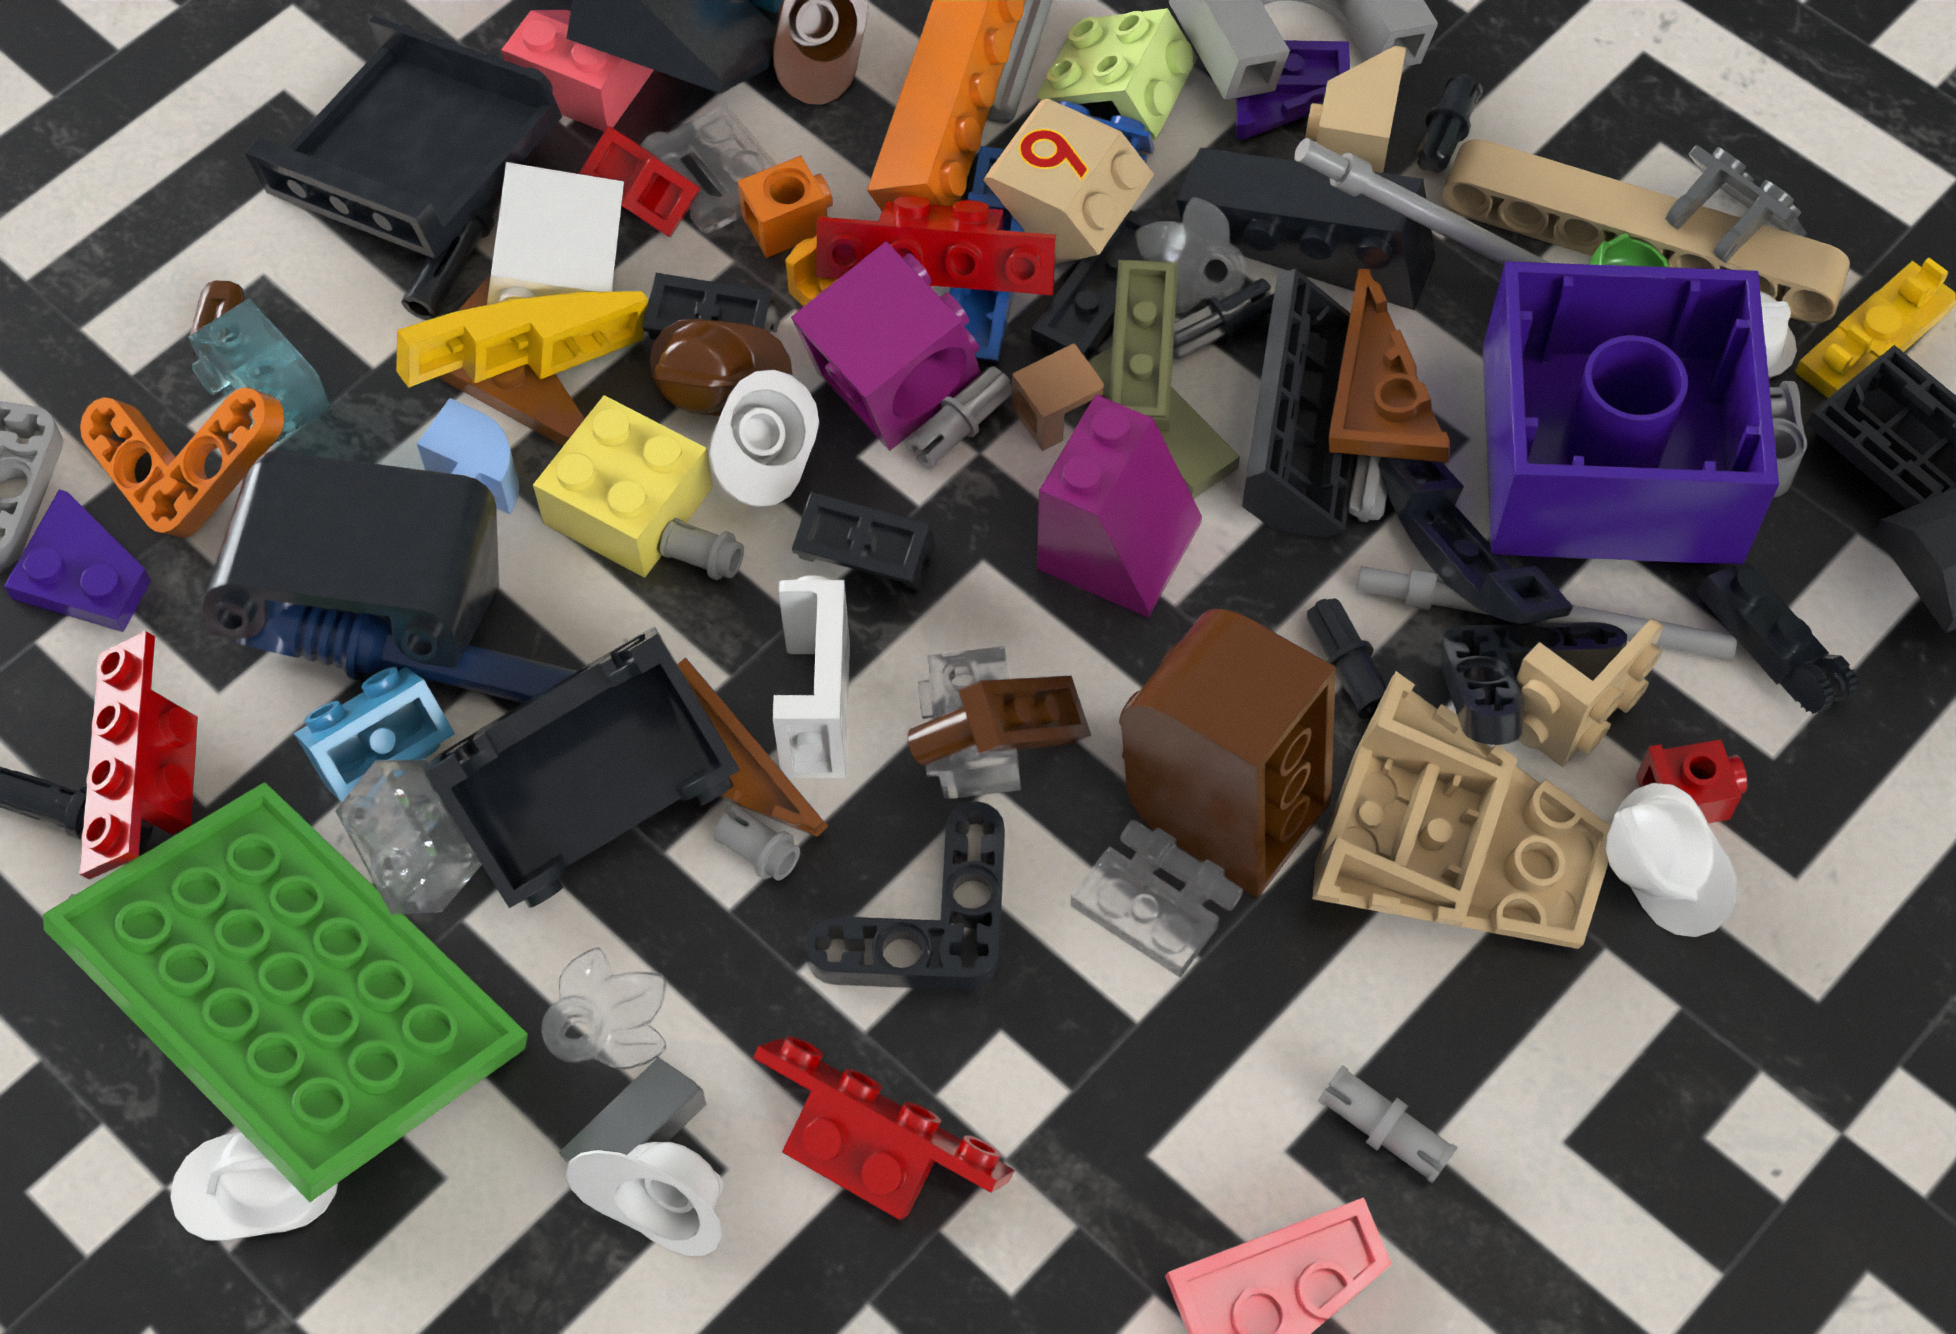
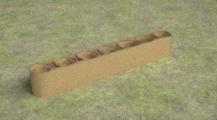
(1586, 208)

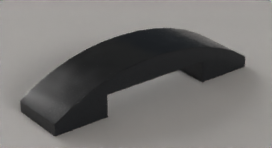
(1425, 504)

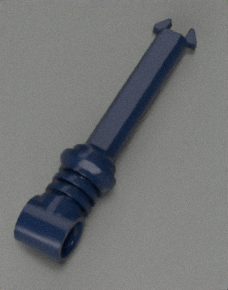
(366, 646)

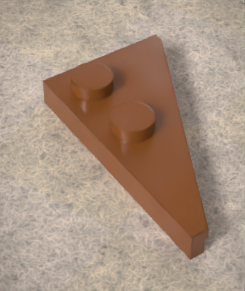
(520, 393)
(1378, 397)
(760, 782)

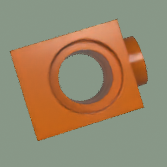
(783, 204)

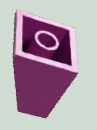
(1115, 509)

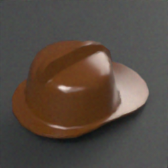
(818, 47)
(703, 361)

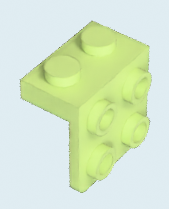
(1124, 59)

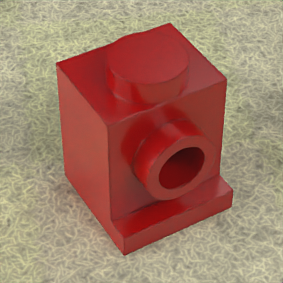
(1721, 780)

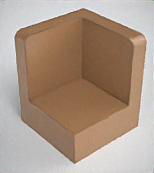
(1050, 390)

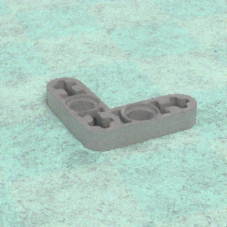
(29, 461)

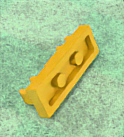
(1890, 317)

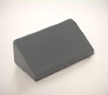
(644, 1112)

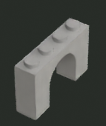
(1249, 53)

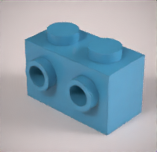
(385, 722)

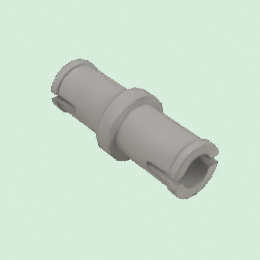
(1387, 1124)

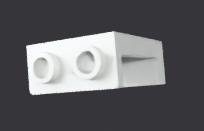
(554, 234)
(814, 727)

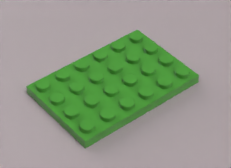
(285, 988)

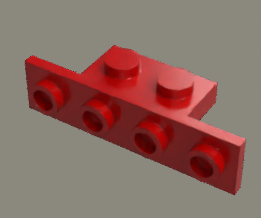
(953, 243)
(137, 759)
(870, 1140)

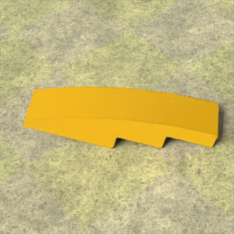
(537, 331)

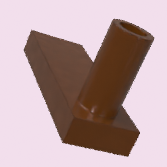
(1004, 718)

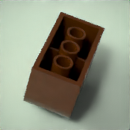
(1233, 746)

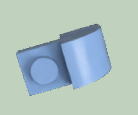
(473, 446)

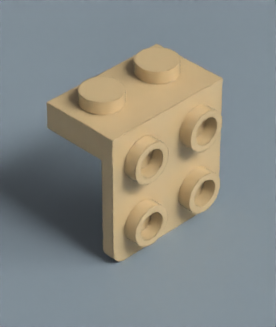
(1570, 710)

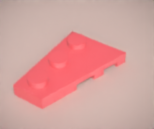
(1284, 1278)

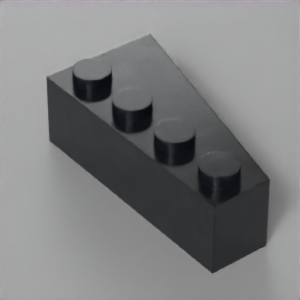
(1301, 222)

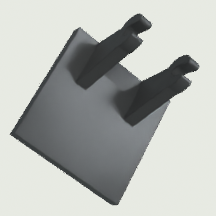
(1728, 173)

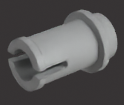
(715, 553)
(769, 851)

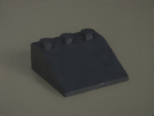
(692, 40)

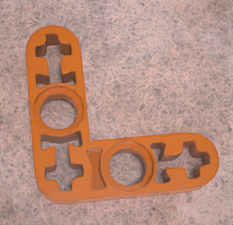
(184, 474)

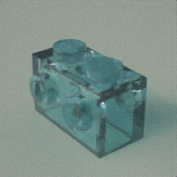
(252, 353)

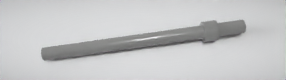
(1356, 177)
(1422, 589)

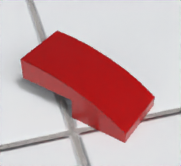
(650, 185)

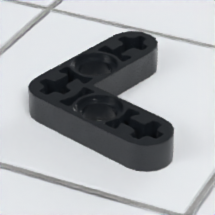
(1485, 661)
(937, 939)

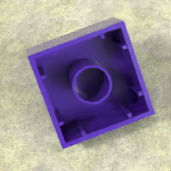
(1627, 413)

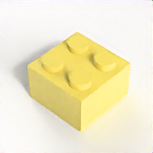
(622, 484)

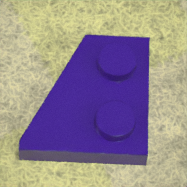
(1300, 85)
(78, 568)

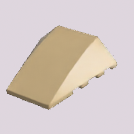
(1458, 832)

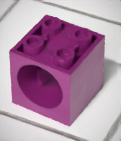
(889, 343)

